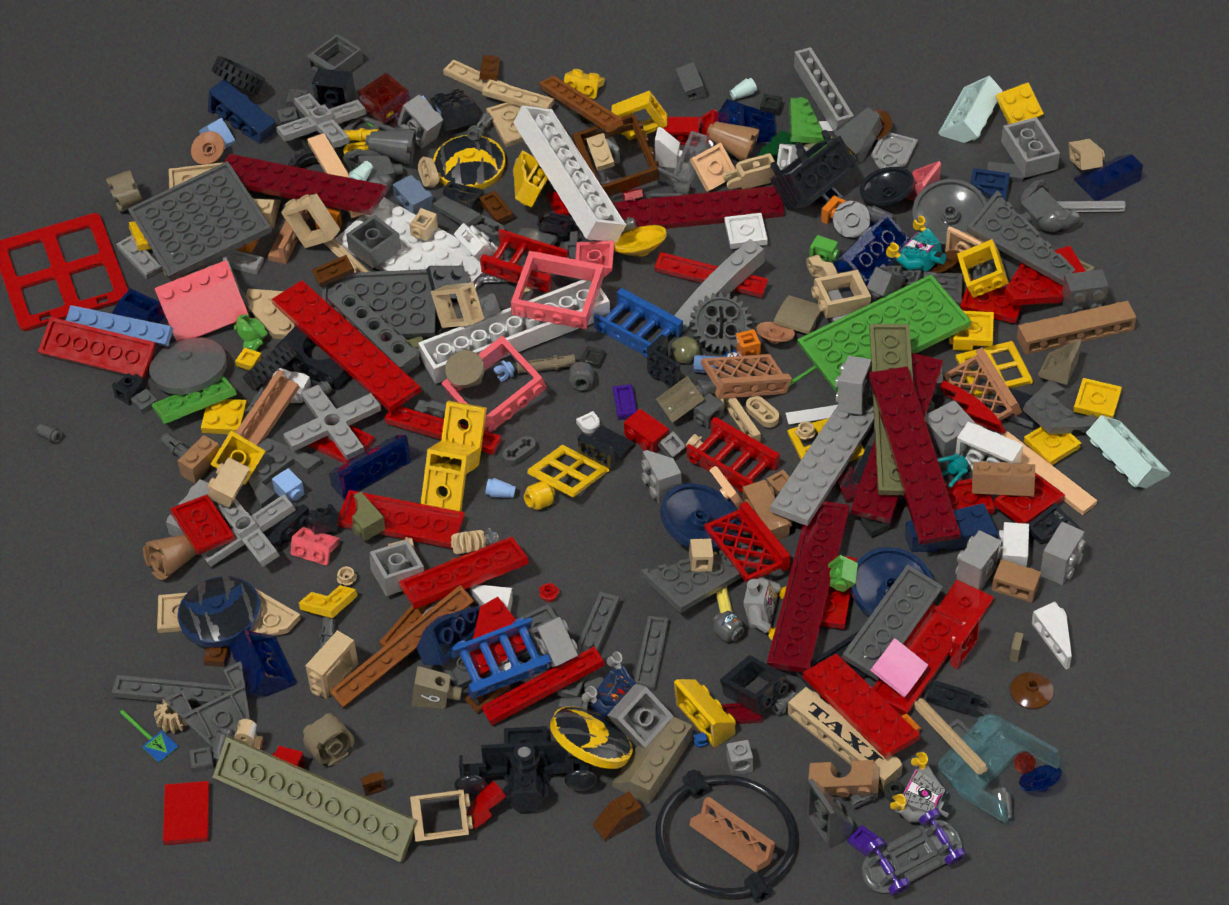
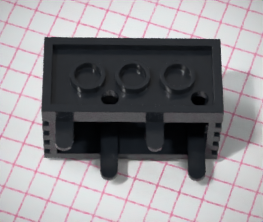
(813, 171)

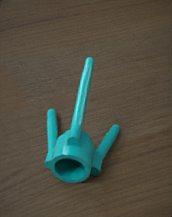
(957, 465)

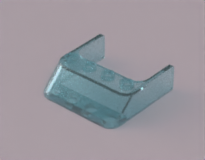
(997, 745)

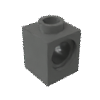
(708, 410)

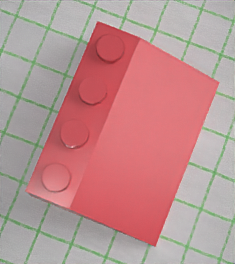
(201, 301)

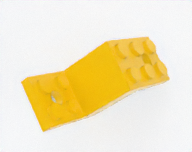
(453, 455)

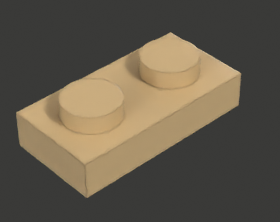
(600, 152)

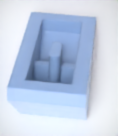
(220, 127)

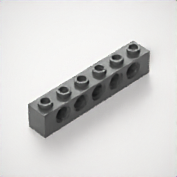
(346, 297)

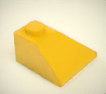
(240, 450)

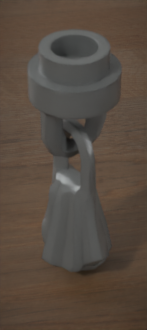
(474, 131)

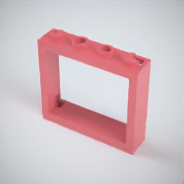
(559, 266)
(518, 400)

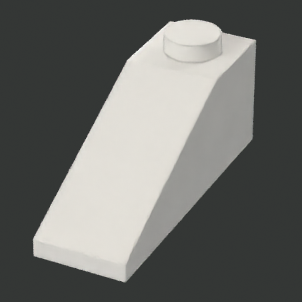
(1053, 628)

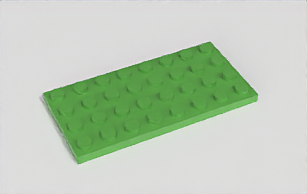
(922, 305)

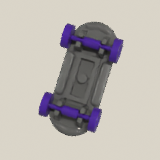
(911, 856)

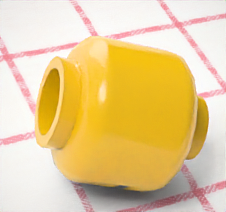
(539, 495)

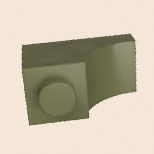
(367, 519)

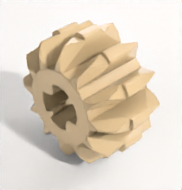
(468, 541)
(168, 719)

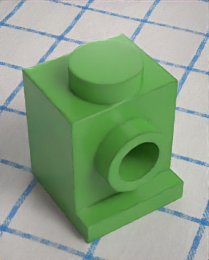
(825, 248)
(842, 573)

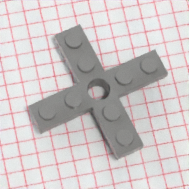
(321, 119)
(325, 416)
(249, 530)

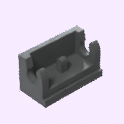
(691, 81)

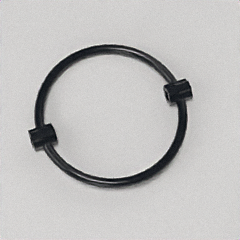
(755, 884)

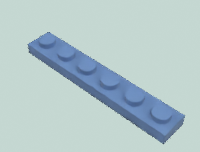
(123, 325)

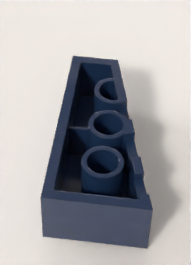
(240, 111)
(969, 521)

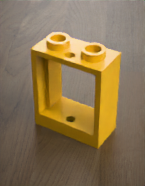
(642, 101)
(976, 256)

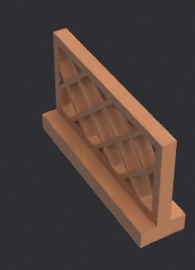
(994, 379)
(745, 384)

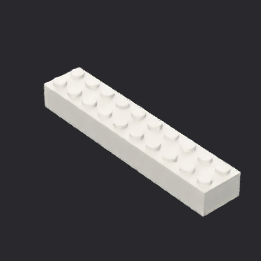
(569, 174)
(517, 330)

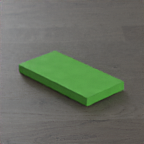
(184, 404)

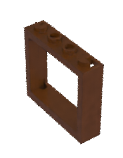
(631, 181)

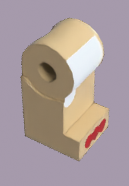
(247, 734)

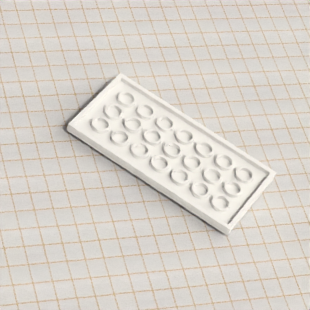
(415, 253)

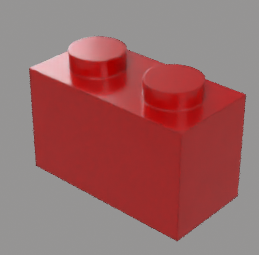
(681, 127)
(645, 430)

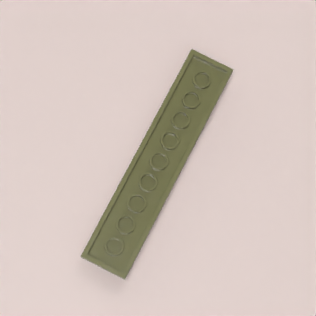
(888, 349)
(315, 799)

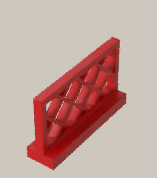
(764, 537)

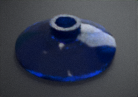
(1040, 778)

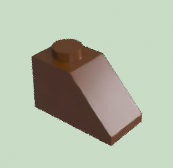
(618, 816)

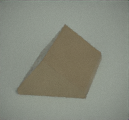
(1061, 363)

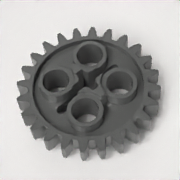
(703, 322)

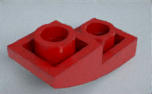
(483, 802)

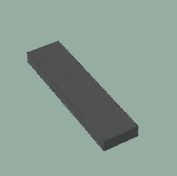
(651, 651)

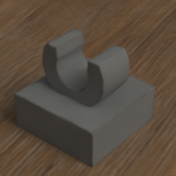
(980, 271)

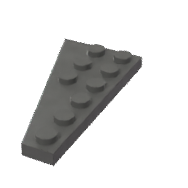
(1018, 238)
(688, 588)

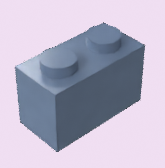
(412, 195)

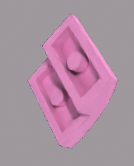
(899, 667)

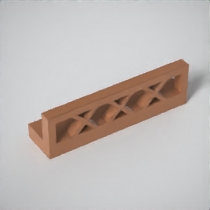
(286, 241)
(268, 408)
(733, 839)

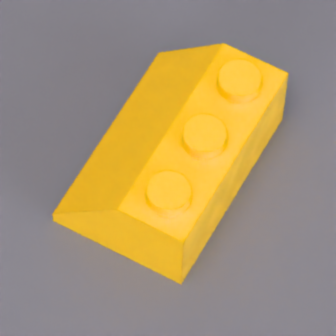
(704, 711)

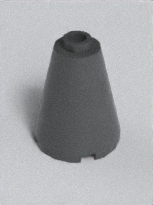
(393, 143)

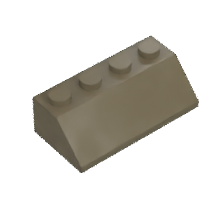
(652, 765)

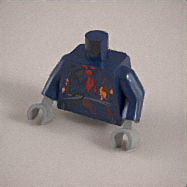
(612, 689)

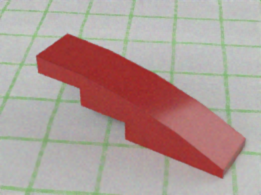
(973, 407)

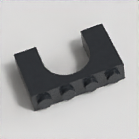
(318, 370)

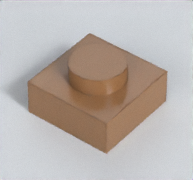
(778, 481)

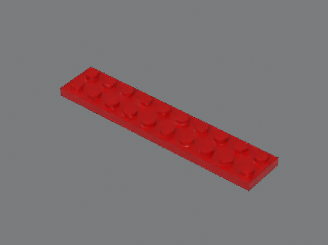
(346, 345)

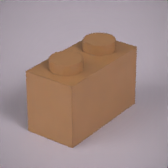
(198, 459)
(1016, 581)

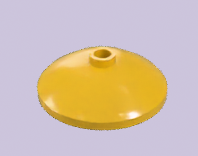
(640, 241)

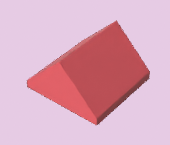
(923, 177)
(596, 252)

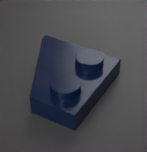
(990, 181)

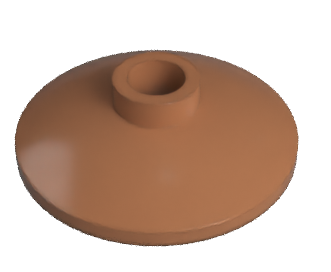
(202, 146)
(774, 333)

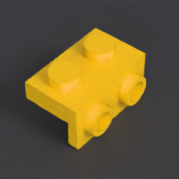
(584, 83)

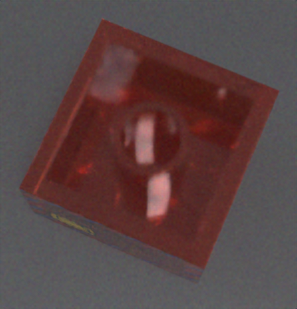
(384, 98)

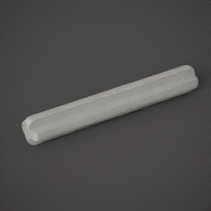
(1093, 206)

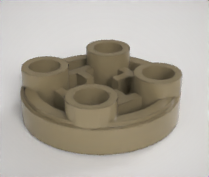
(464, 369)

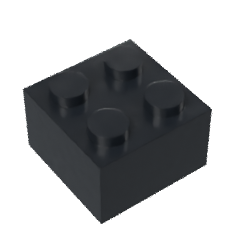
(333, 87)

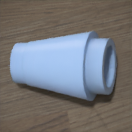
(498, 488)

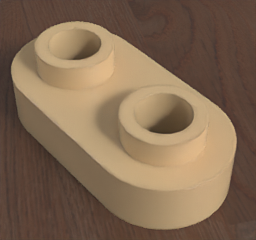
(428, 172)
(765, 414)

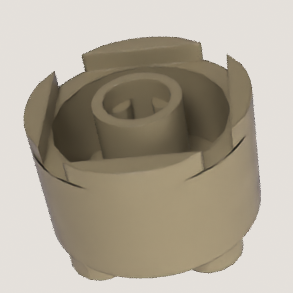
(124, 190)
(327, 740)

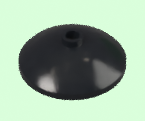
(887, 186)

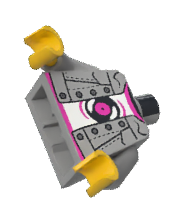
(761, 603)
(921, 794)

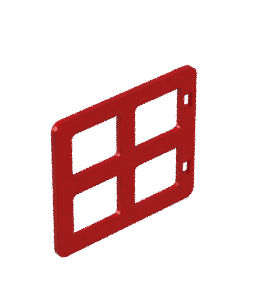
(60, 270)

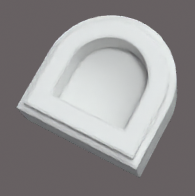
(588, 423)

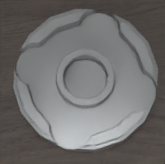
(851, 219)

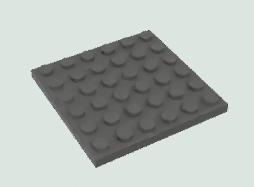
(199, 220)

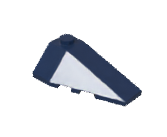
(444, 632)

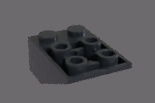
(455, 109)

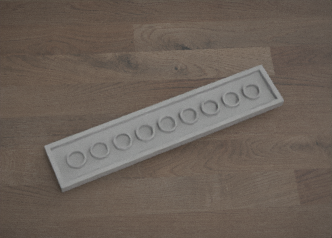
(823, 464)

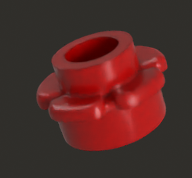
(548, 596)

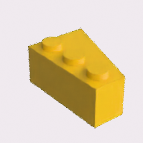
(528, 179)

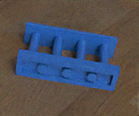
(639, 309)
(498, 677)

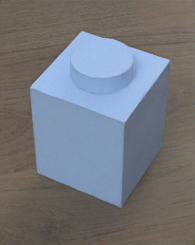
(289, 485)

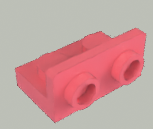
(313, 547)

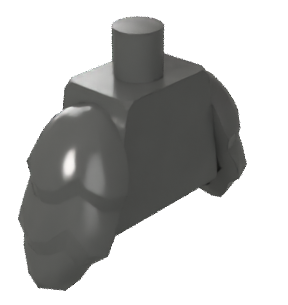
(382, 172)
(1043, 210)

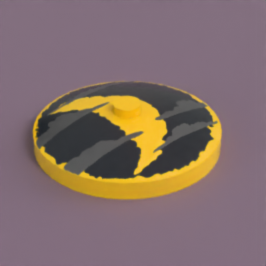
(470, 161)
(591, 737)

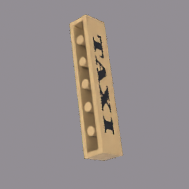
(839, 735)

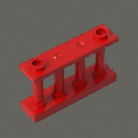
(509, 270)
(735, 440)

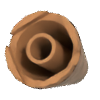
(735, 138)
(167, 555)

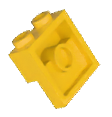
(977, 335)

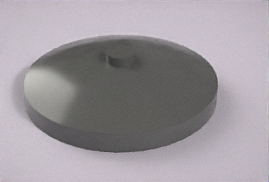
(948, 204)
(188, 365)

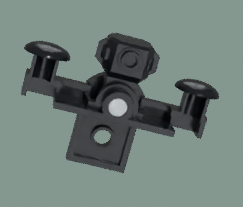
(525, 764)

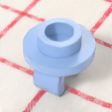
(506, 369)

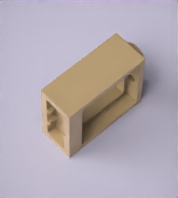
(319, 212)
(465, 294)
(841, 306)
(331, 664)
(417, 814)

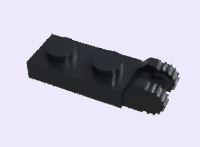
(288, 527)
(957, 699)

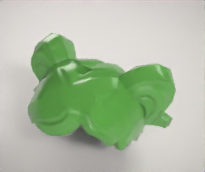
(250, 331)

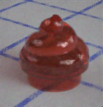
(1024, 762)

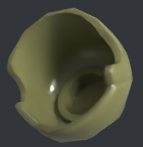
(684, 350)

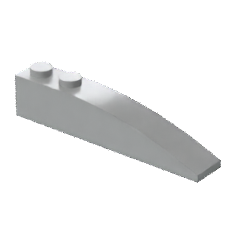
(724, 278)

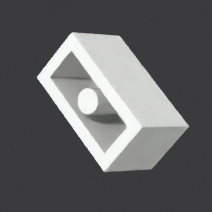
(1014, 543)

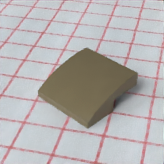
(798, 314)
(680, 399)

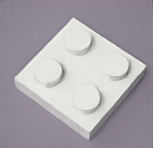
(745, 227)

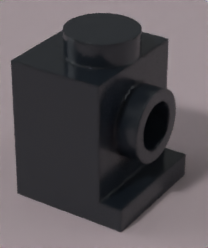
(128, 387)
(322, 520)

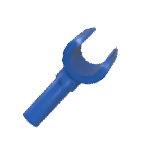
(699, 739)

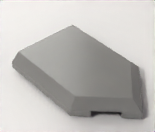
(893, 150)

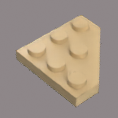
(263, 310)
(275, 617)

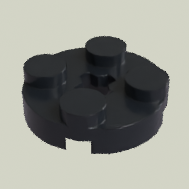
(555, 223)

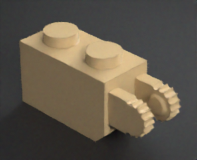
(750, 173)

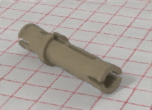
(549, 363)

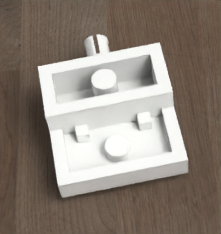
(475, 241)

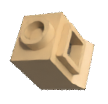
(423, 224)

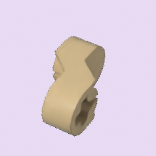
(820, 268)

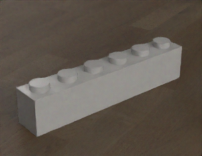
(822, 88)

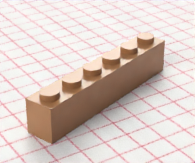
(1080, 325)

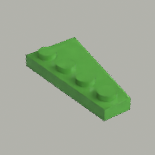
(803, 122)

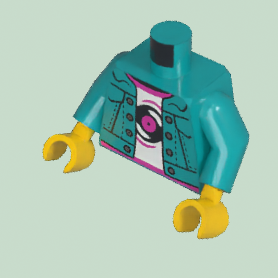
(920, 251)

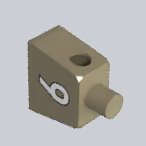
(433, 689)

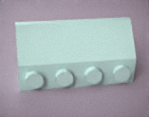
(971, 110)
(1126, 452)

